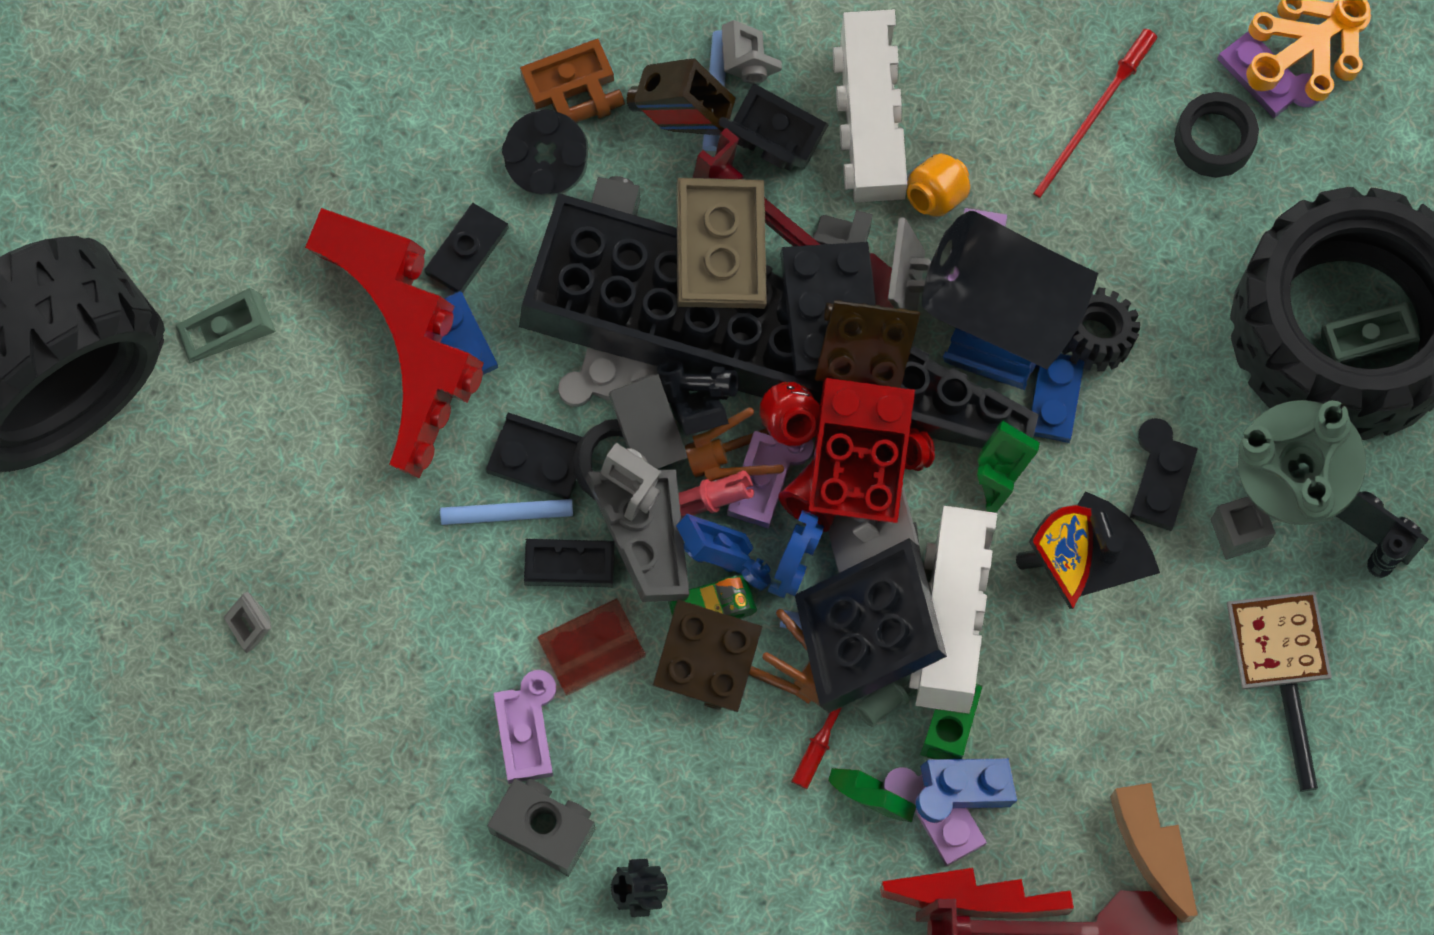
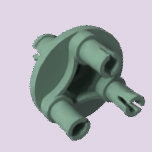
(1295, 435)

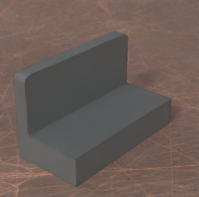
(648, 421)

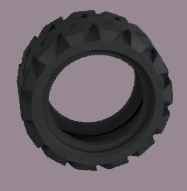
(1269, 344)
(70, 346)

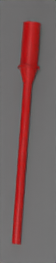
(1126, 67)
(815, 752)

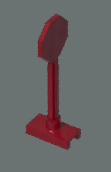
(721, 168)
(1123, 915)

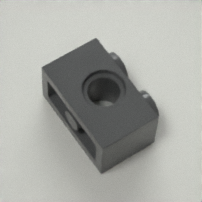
(556, 849)

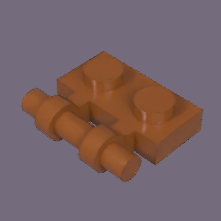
(569, 74)

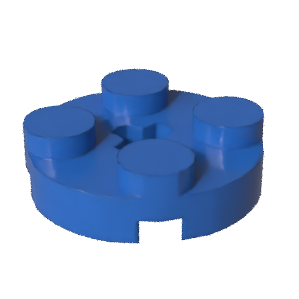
(790, 570)

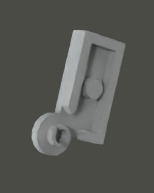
(599, 376)

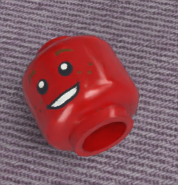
(790, 413)

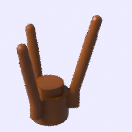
(708, 455)
(804, 683)

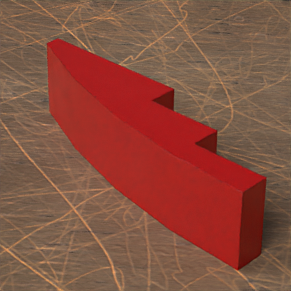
(981, 901)

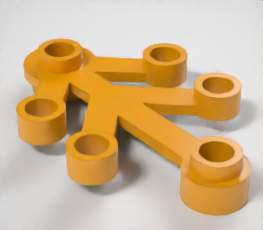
(1310, 39)

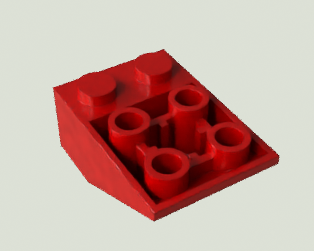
(861, 450)

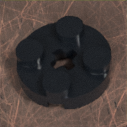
(570, 155)

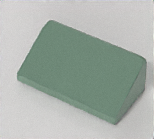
(1369, 333)

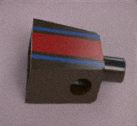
(681, 97)

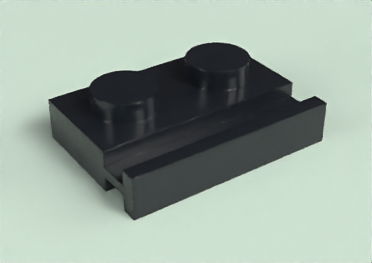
(535, 456)

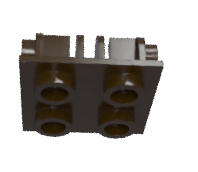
(866, 343)
(707, 656)

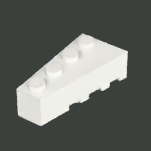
(871, 107)
(958, 578)

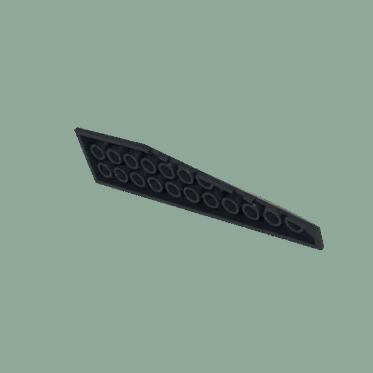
(613, 288)

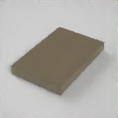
(721, 243)

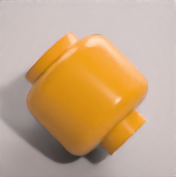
(938, 185)

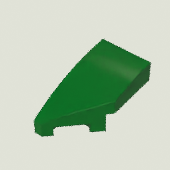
(1002, 463)
(868, 792)

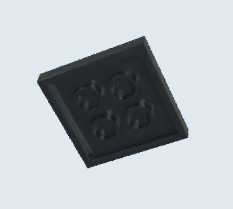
(869, 626)

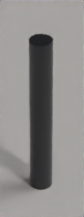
(1298, 737)

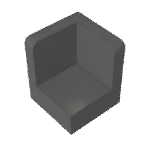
(835, 230)
(1241, 527)

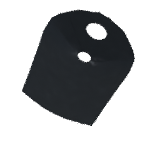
(1007, 289)

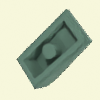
(227, 324)

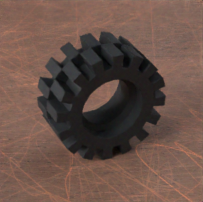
(1101, 350)

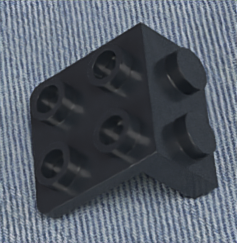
(777, 127)

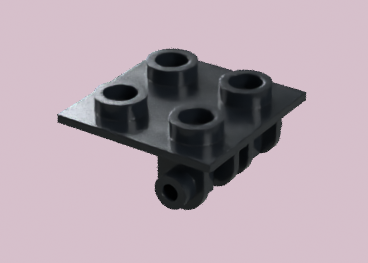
(1395, 537)

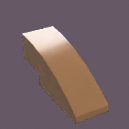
(1155, 848)

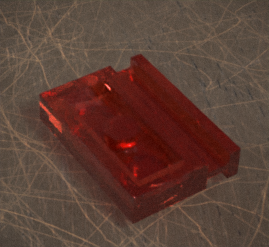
(591, 647)

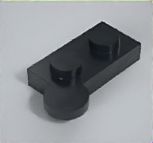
(1163, 476)

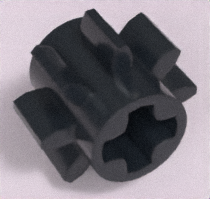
(639, 887)

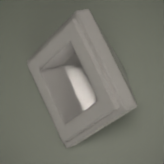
(255, 615)

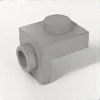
(745, 53)
(634, 474)

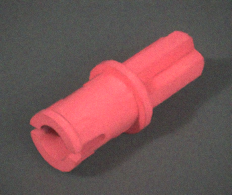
(714, 494)

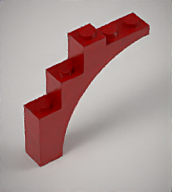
(418, 321)

